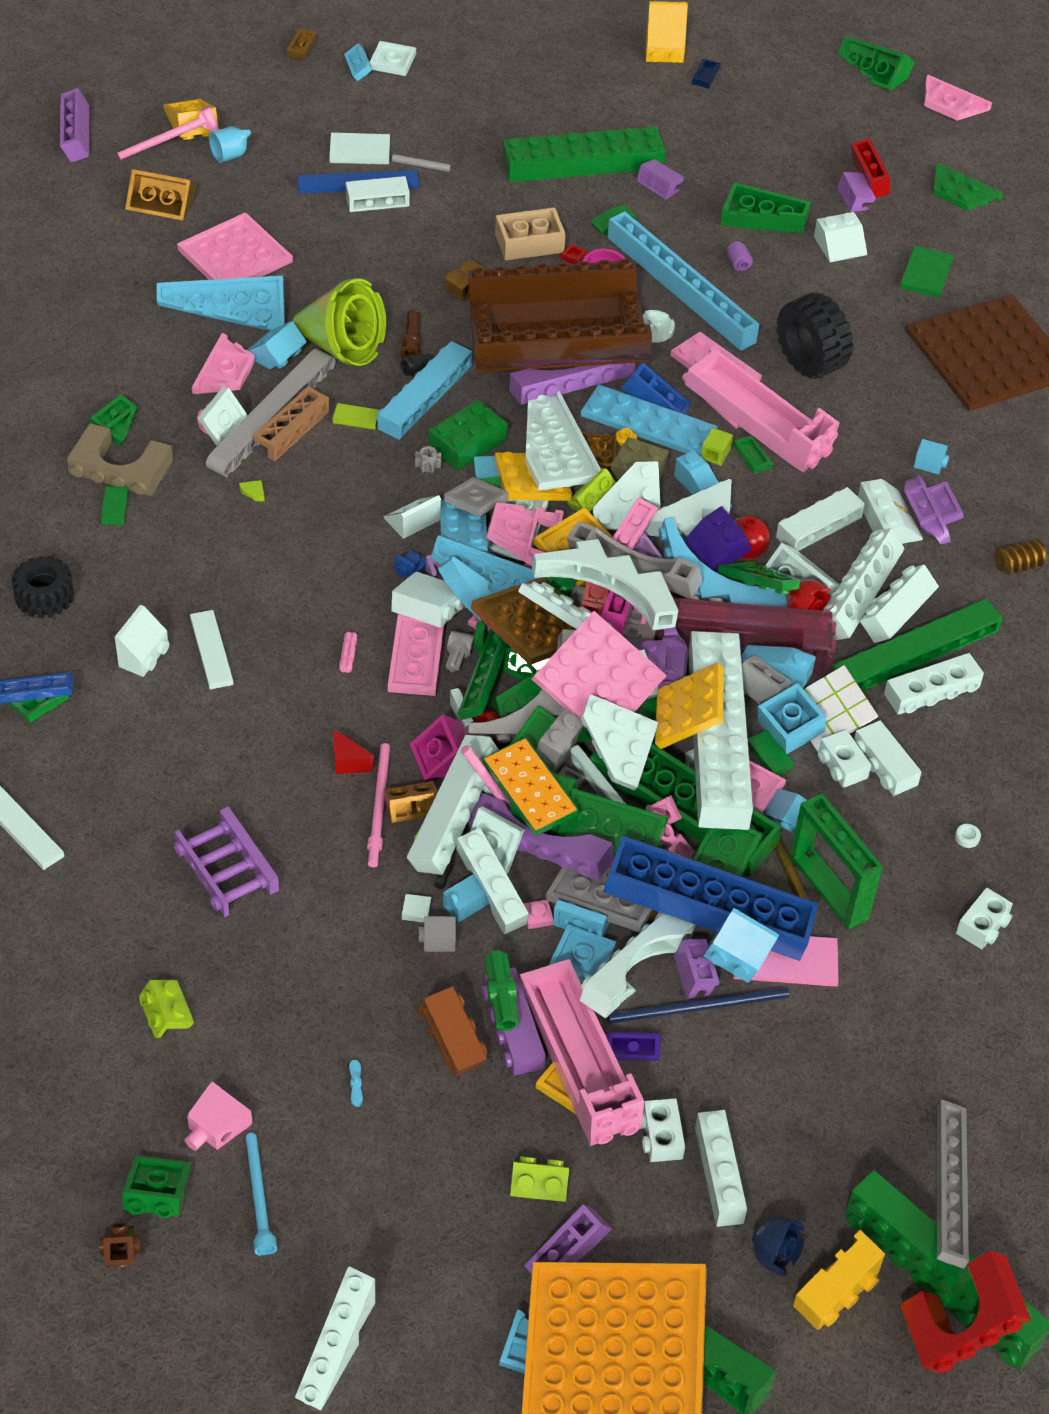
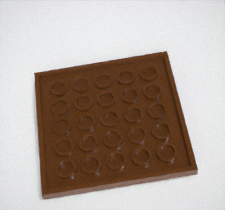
(986, 351)

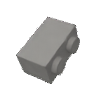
(762, 680)

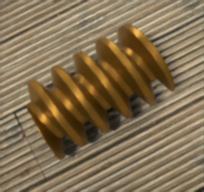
(1021, 556)

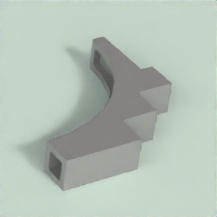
(507, 727)

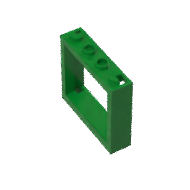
(848, 907)

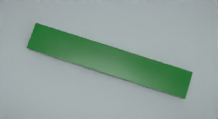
(483, 676)

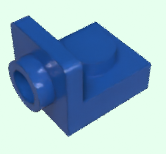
(409, 564)

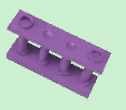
(240, 842)

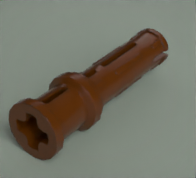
(411, 341)

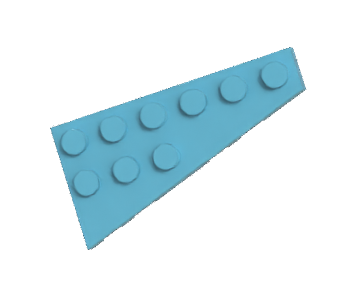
(242, 301)
(498, 571)

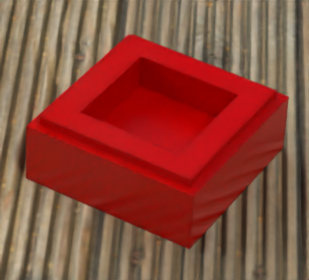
(573, 254)

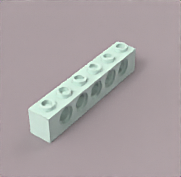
(863, 581)

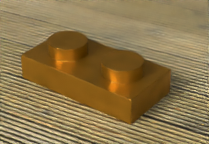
(301, 44)

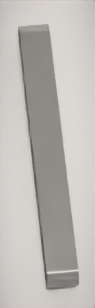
(240, 441)

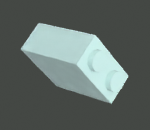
(426, 600)

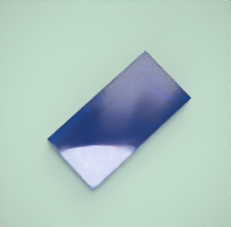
(706, 73)

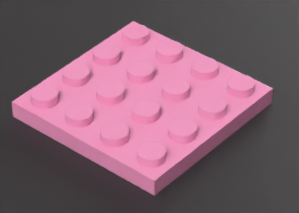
(235, 250)
(599, 664)

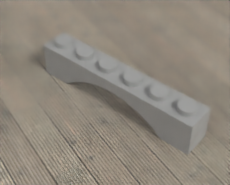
(680, 575)

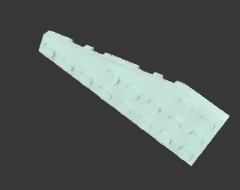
(555, 446)

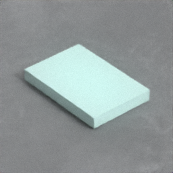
(359, 148)

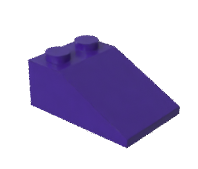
(717, 540)

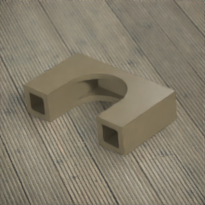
(140, 476)

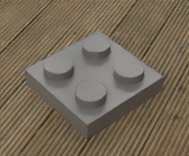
(475, 496)

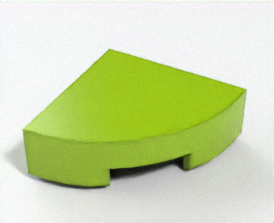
(253, 490)

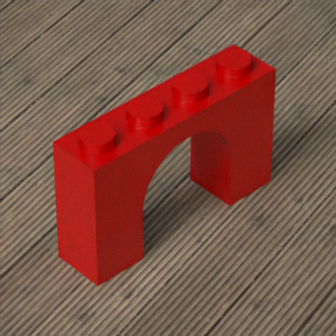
(999, 1313)

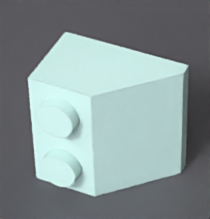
(840, 237)
(141, 642)

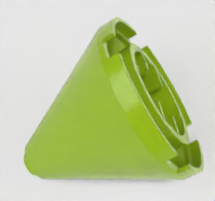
(346, 322)

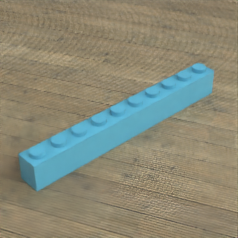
(683, 281)

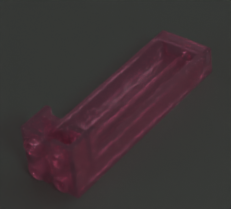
(762, 626)

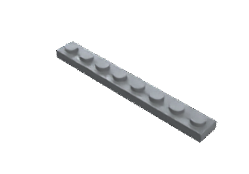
(952, 1185)

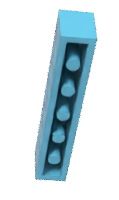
(424, 390)

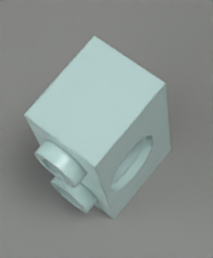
(844, 758)

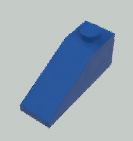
(648, 386)

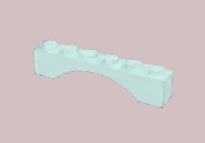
(606, 988)

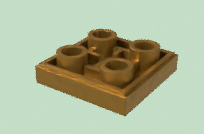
(603, 448)

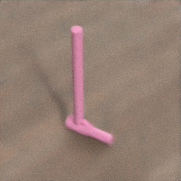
(206, 119)

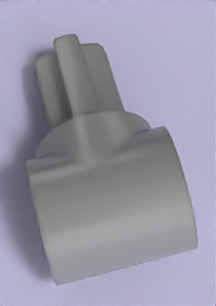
(459, 648)

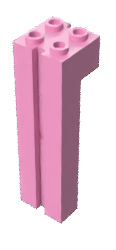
(763, 411)
(582, 1055)

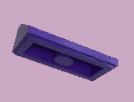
(635, 1045)

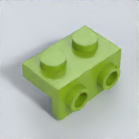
(592, 492)
(165, 1006)
(539, 1180)

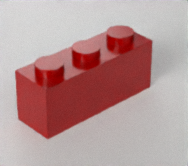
(870, 164)

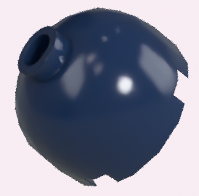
(778, 1238)

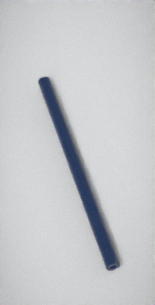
(698, 1005)

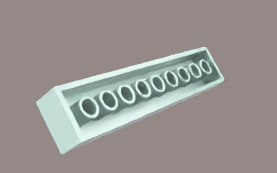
(722, 750)

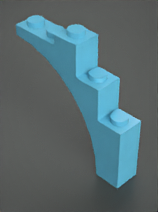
(714, 584)

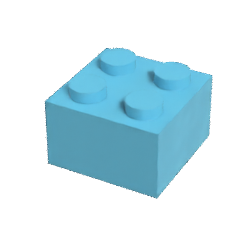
(792, 718)

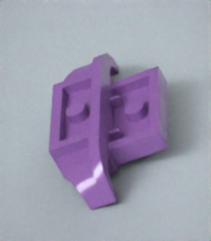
(933, 507)
(668, 655)

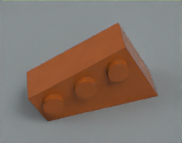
(453, 1031)

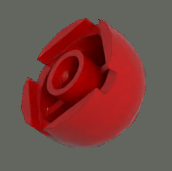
(756, 533)
(809, 596)

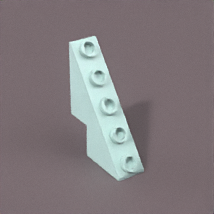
(693, 509)
(338, 1338)

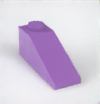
(573, 1239)

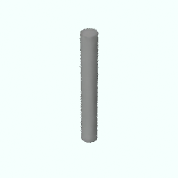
(421, 163)

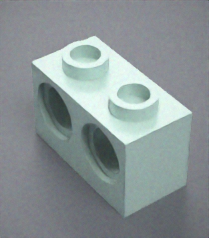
(988, 914)
(667, 1130)

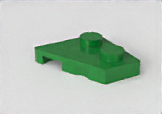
(35, 708)

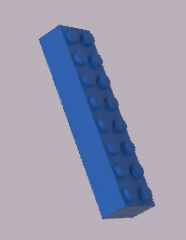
(707, 894)

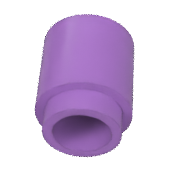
(739, 256)

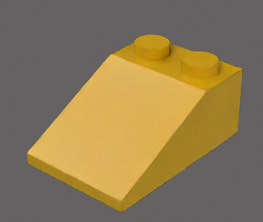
(666, 32)
(186, 111)

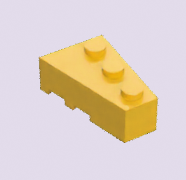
(840, 1283)

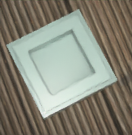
(416, 907)

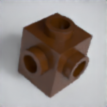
(119, 1254)

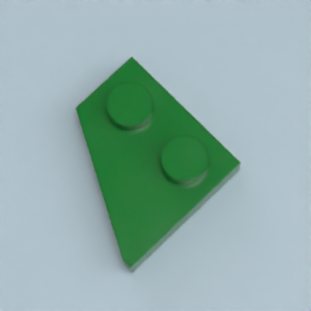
(117, 417)

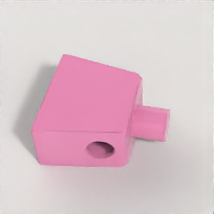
(216, 1119)

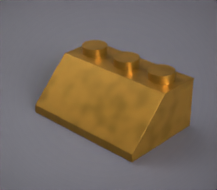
(160, 195)

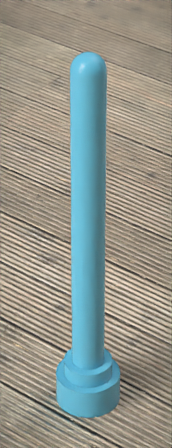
(265, 1241)

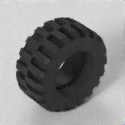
(814, 335)

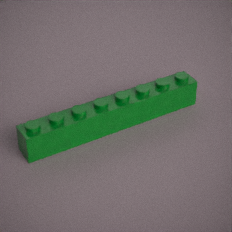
(922, 644)

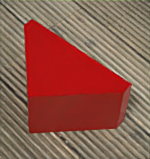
(350, 756)

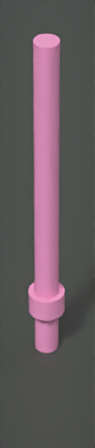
(375, 841)

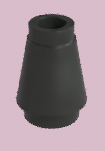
(414, 363)

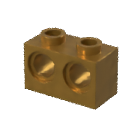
(409, 801)

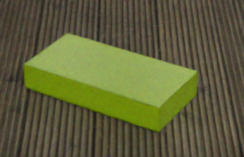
(355, 416)

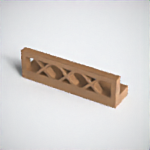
(298, 423)

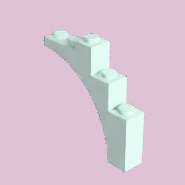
(589, 563)

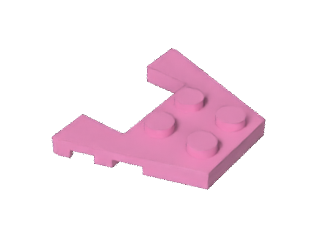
(514, 528)

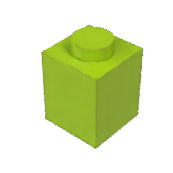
(716, 446)

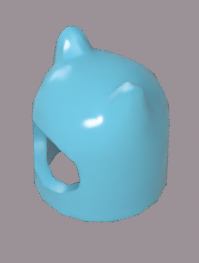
(228, 143)

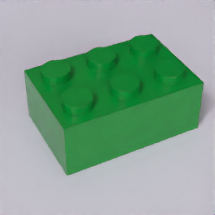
(468, 435)

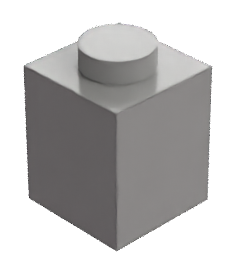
(438, 934)

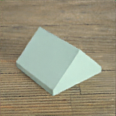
(415, 516)

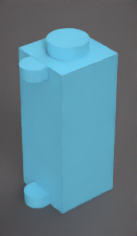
(465, 898)

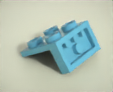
(571, 914)

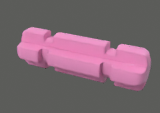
(348, 652)

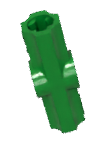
(501, 990)

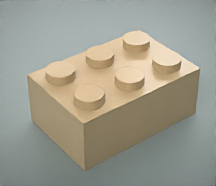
(530, 234)

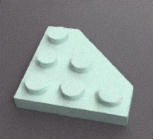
(638, 481)
(619, 738)

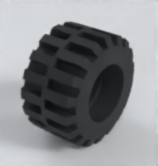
(43, 599)

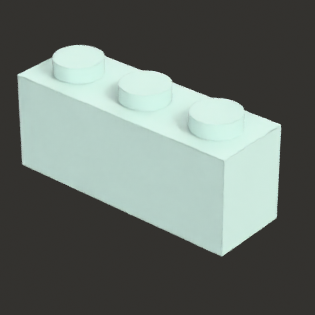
(377, 194)
(887, 758)

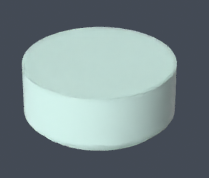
(967, 835)

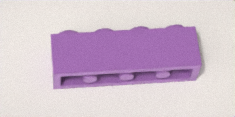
(74, 125)
(522, 1044)

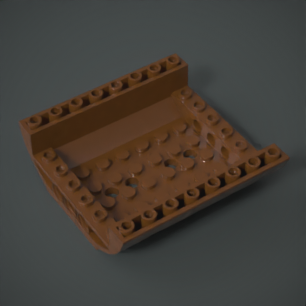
(557, 316)

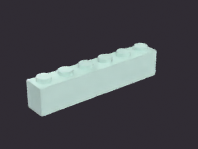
(450, 809)

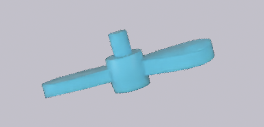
(355, 1083)

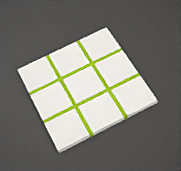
(841, 703)

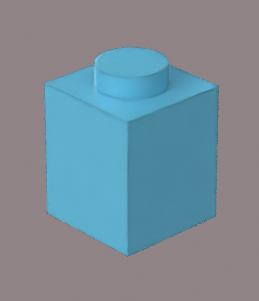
(931, 456)

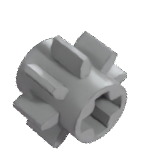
(428, 459)

